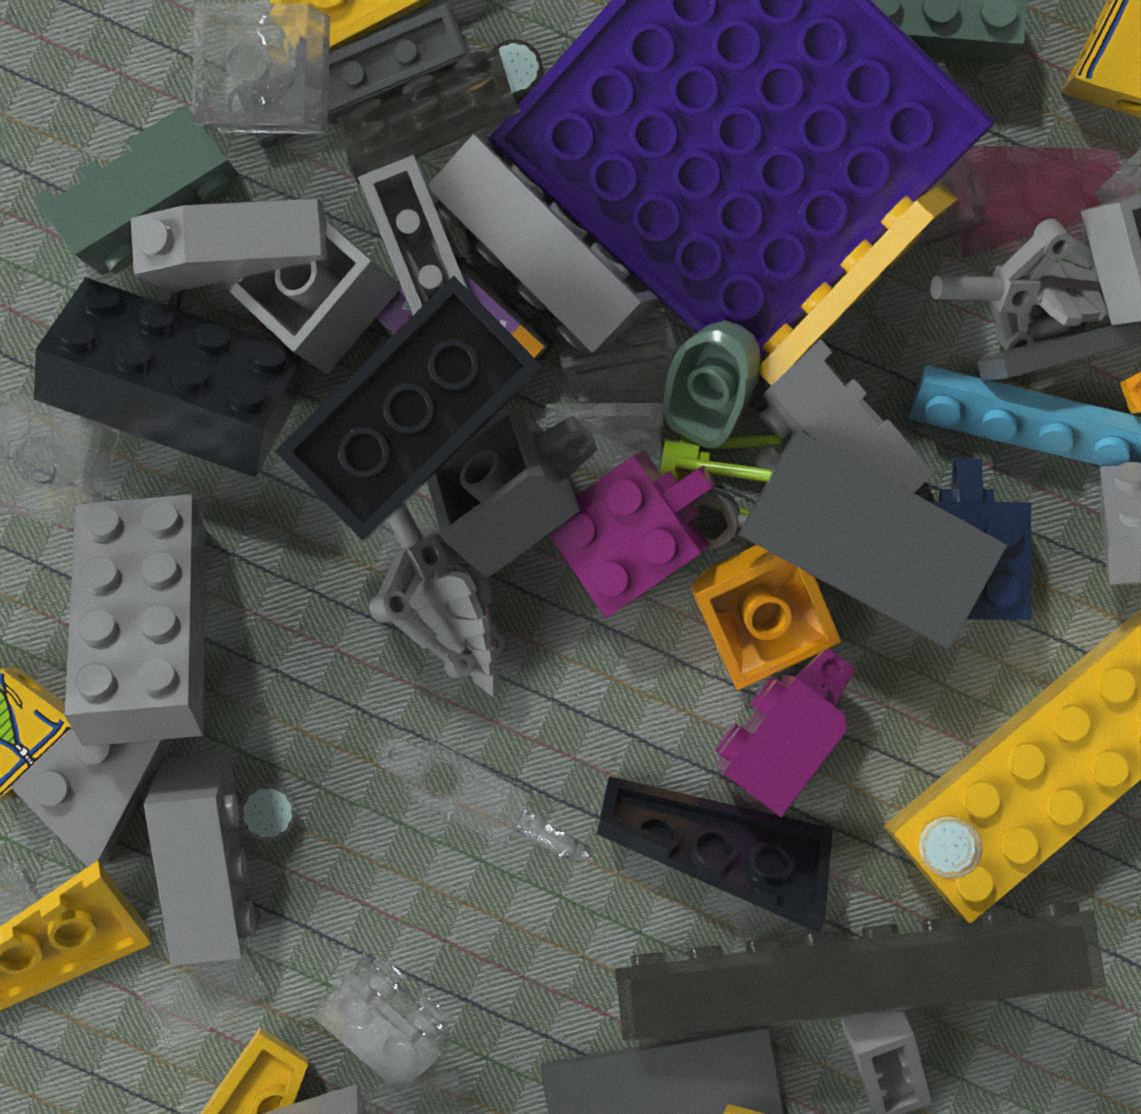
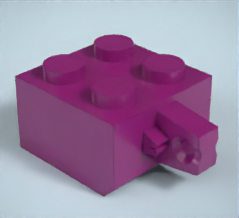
(633, 530)
(788, 732)

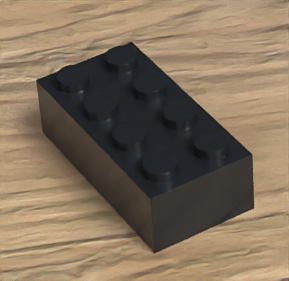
(167, 376)
(409, 409)

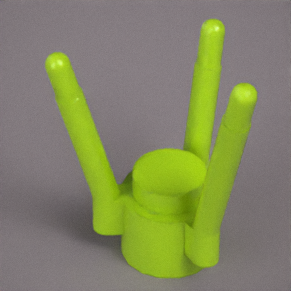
(685, 457)

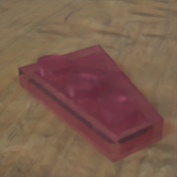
(1032, 187)

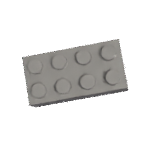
(136, 621)

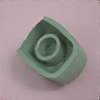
(711, 383)

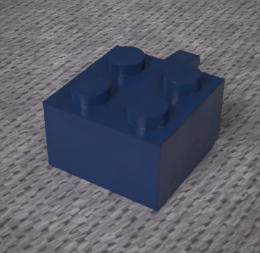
(1009, 586)

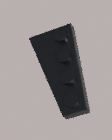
(734, 848)

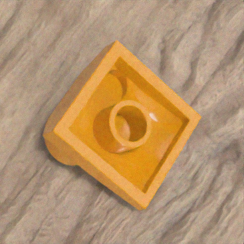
(762, 614)

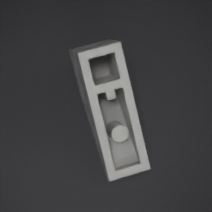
(225, 241)

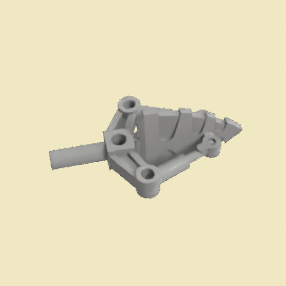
(1033, 277)
(450, 604)

